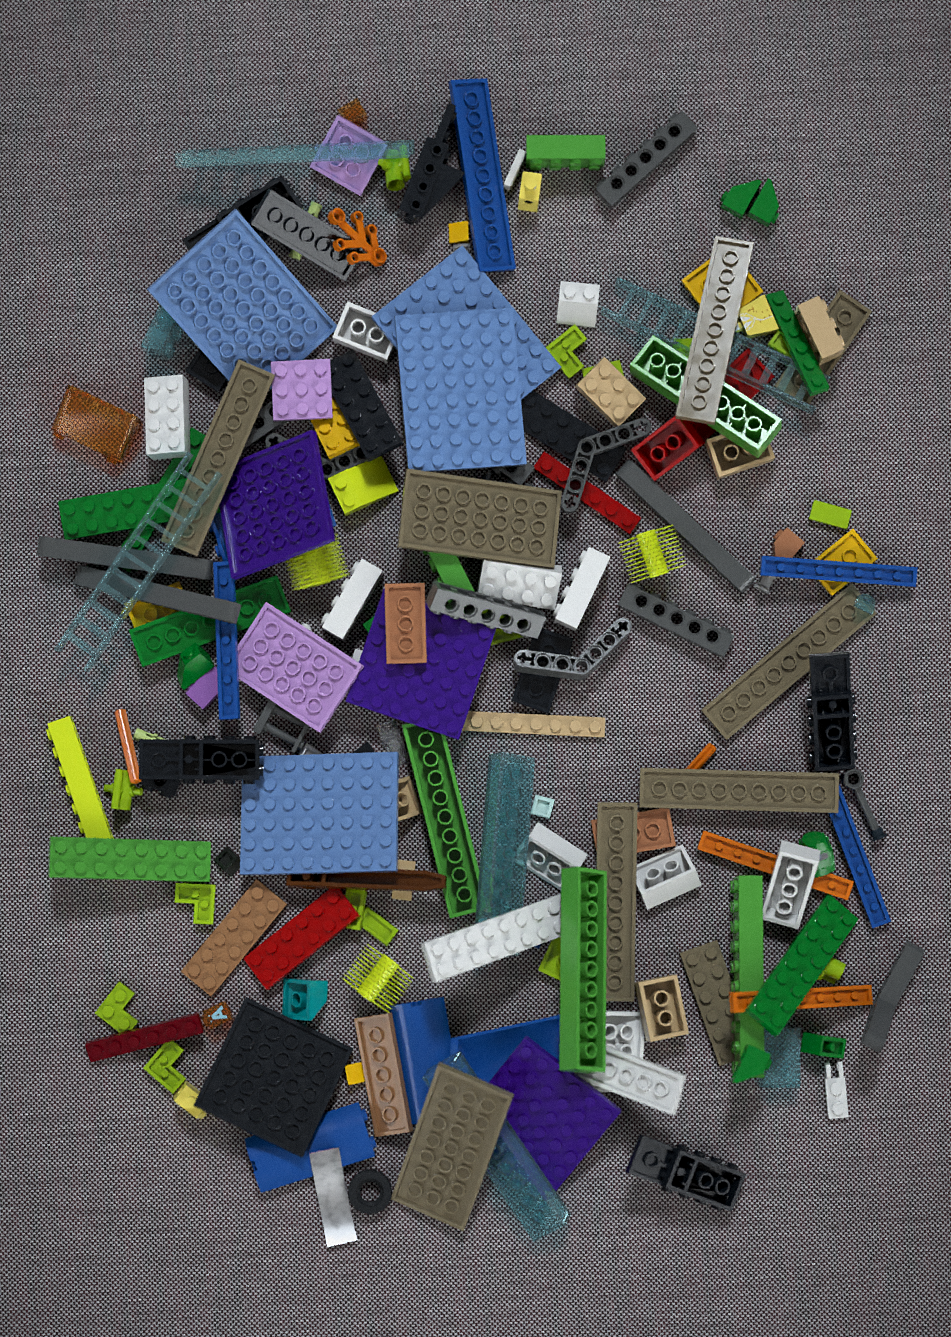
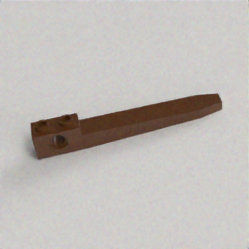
(391, 881)

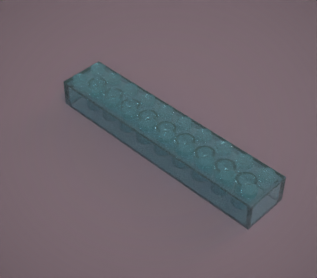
(505, 835)
(517, 1173)

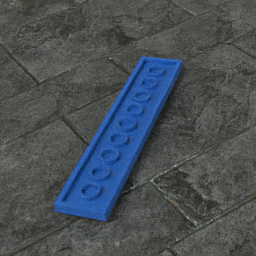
(482, 175)

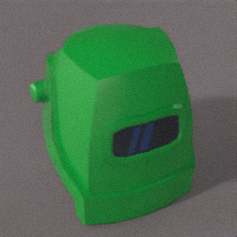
(820, 842)

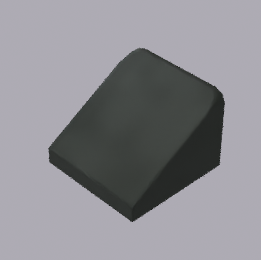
(228, 861)

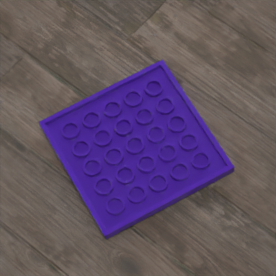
(276, 506)
(429, 693)
(552, 1110)

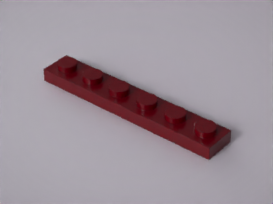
(144, 1037)

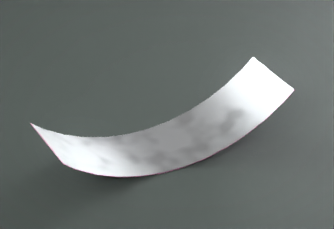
(332, 1196)

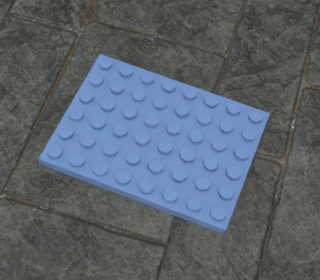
(461, 287)
(241, 300)
(460, 390)
(321, 815)

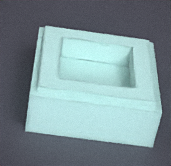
(542, 806)

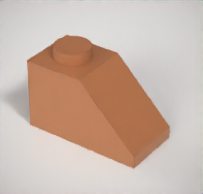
(786, 543)

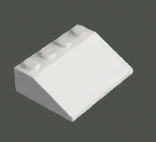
(624, 1033)

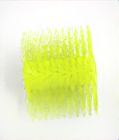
(652, 553)
(317, 567)
(377, 978)

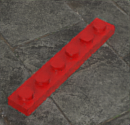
(591, 494)

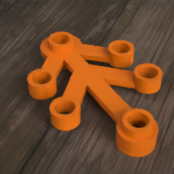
(359, 239)

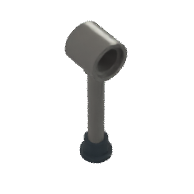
(877, 832)

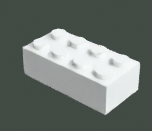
(167, 416)
(520, 583)
(582, 588)
(352, 599)
(790, 884)

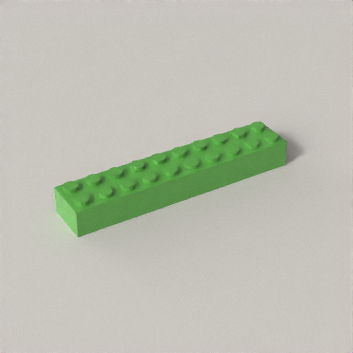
(444, 817)
(747, 958)
(583, 970)

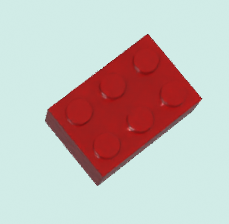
(667, 447)

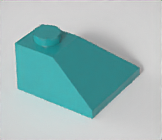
(303, 998)

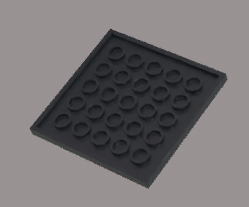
(273, 1077)

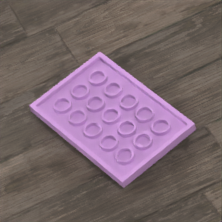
(295, 667)

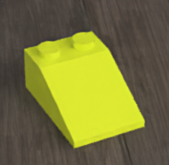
(362, 485)

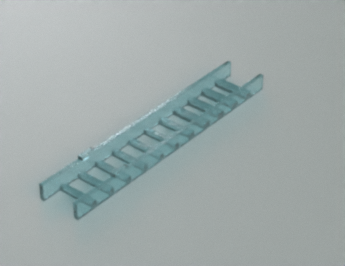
(357, 151)
(739, 339)
(103, 586)

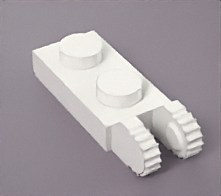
(835, 1093)

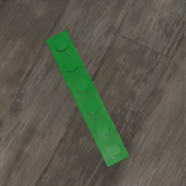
(797, 343)

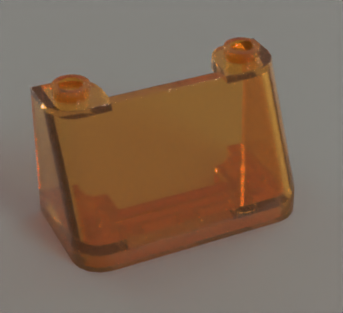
(96, 424)

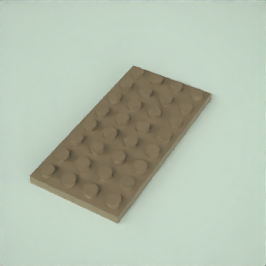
(479, 518)
(452, 1146)

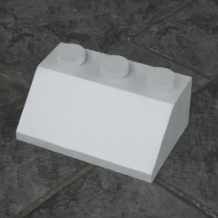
(550, 854)
(666, 877)

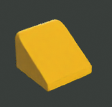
(458, 232)
(354, 1073)

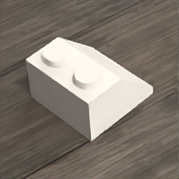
(578, 304)

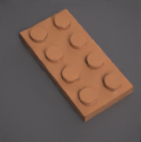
(405, 623)
(653, 830)

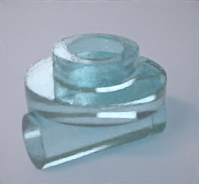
(865, 603)

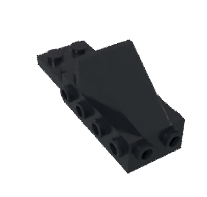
(430, 177)
(246, 208)
(831, 712)
(201, 759)
(686, 1172)

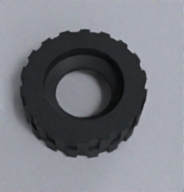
(373, 1206)

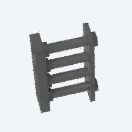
(263, 725)

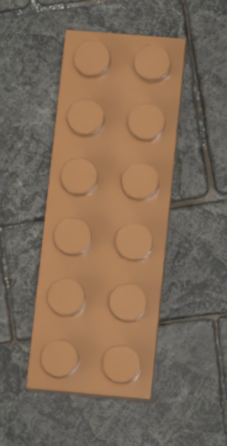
(233, 937)
(383, 1074)

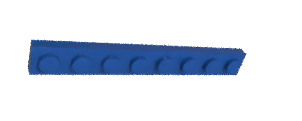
(838, 571)
(226, 647)
(859, 864)

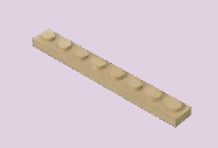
(535, 724)

